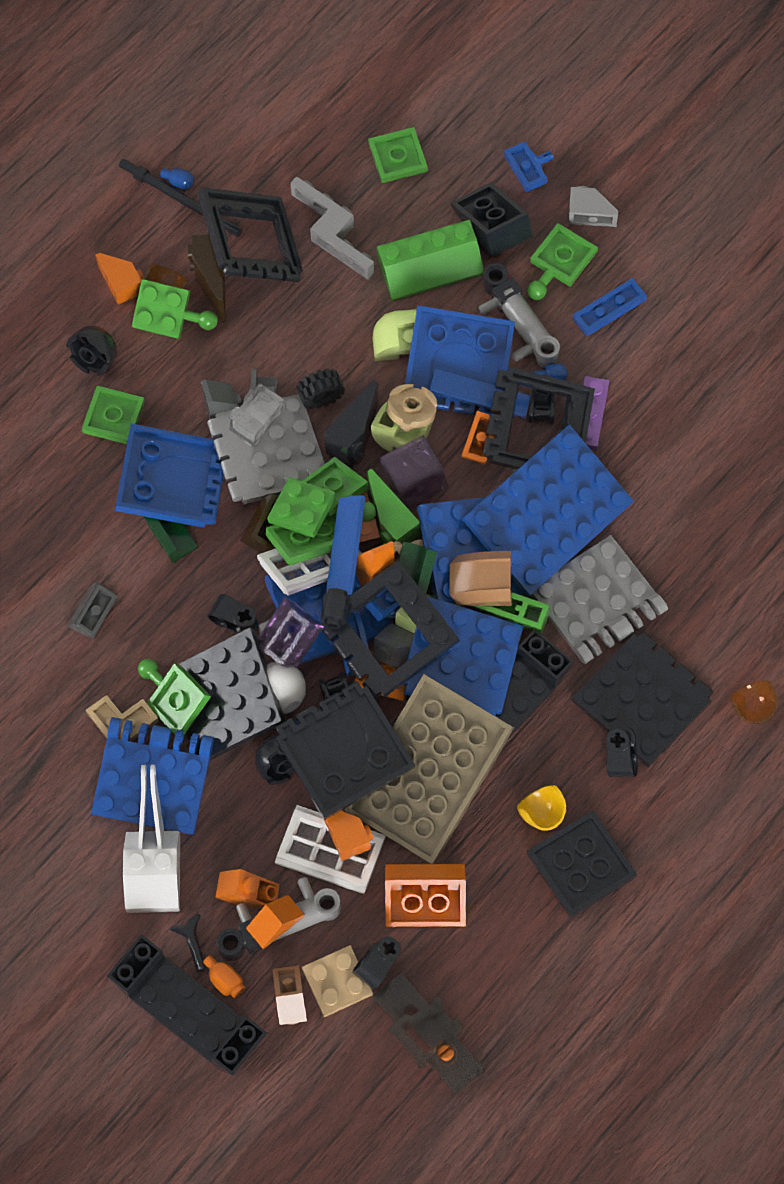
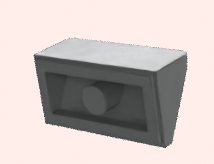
(92, 610)

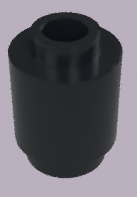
(334, 608)

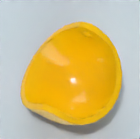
(543, 808)

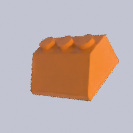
(425, 895)

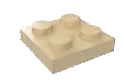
(334, 982)

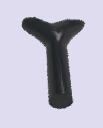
(188, 931)

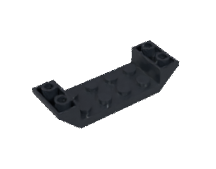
(534, 677)
(185, 1006)

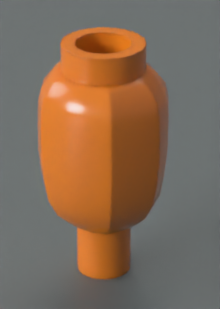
(225, 977)

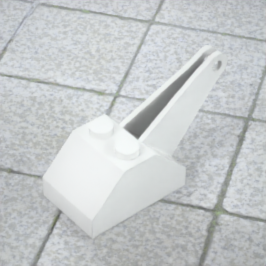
(151, 860)

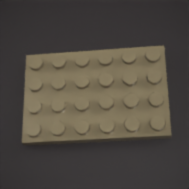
(452, 752)

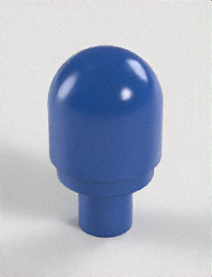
(178, 178)
(556, 371)

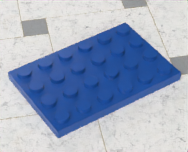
(548, 509)

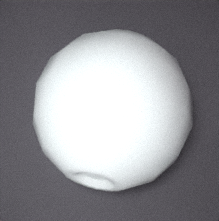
(287, 685)

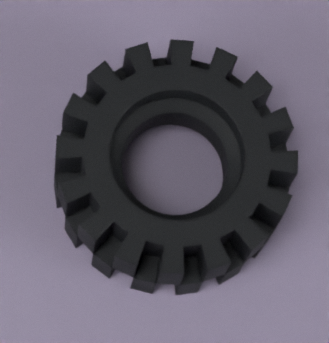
(320, 388)

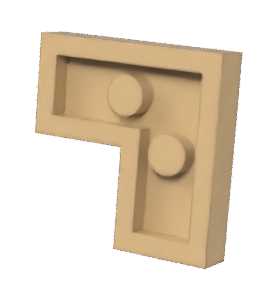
(105, 709)

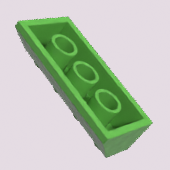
(430, 260)

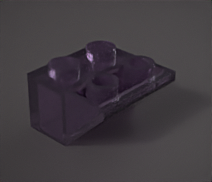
(414, 472)
(289, 634)

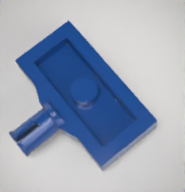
(527, 165)

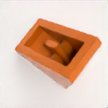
(274, 920)

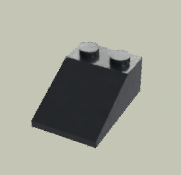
(494, 219)
(350, 431)

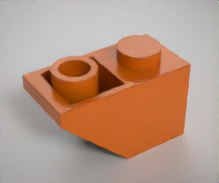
(244, 887)

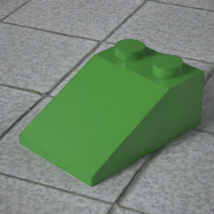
(392, 516)

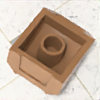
(481, 579)

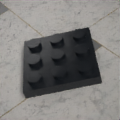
(581, 864)

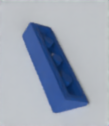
(472, 392)
(346, 543)

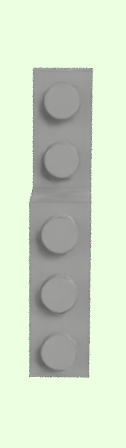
(332, 227)

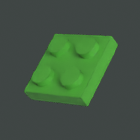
(397, 155)
(112, 414)
(301, 507)

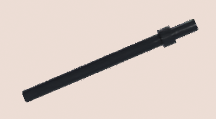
(142, 175)

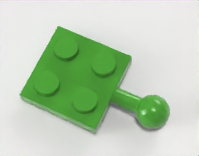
(562, 257)
(164, 309)
(344, 482)
(177, 697)

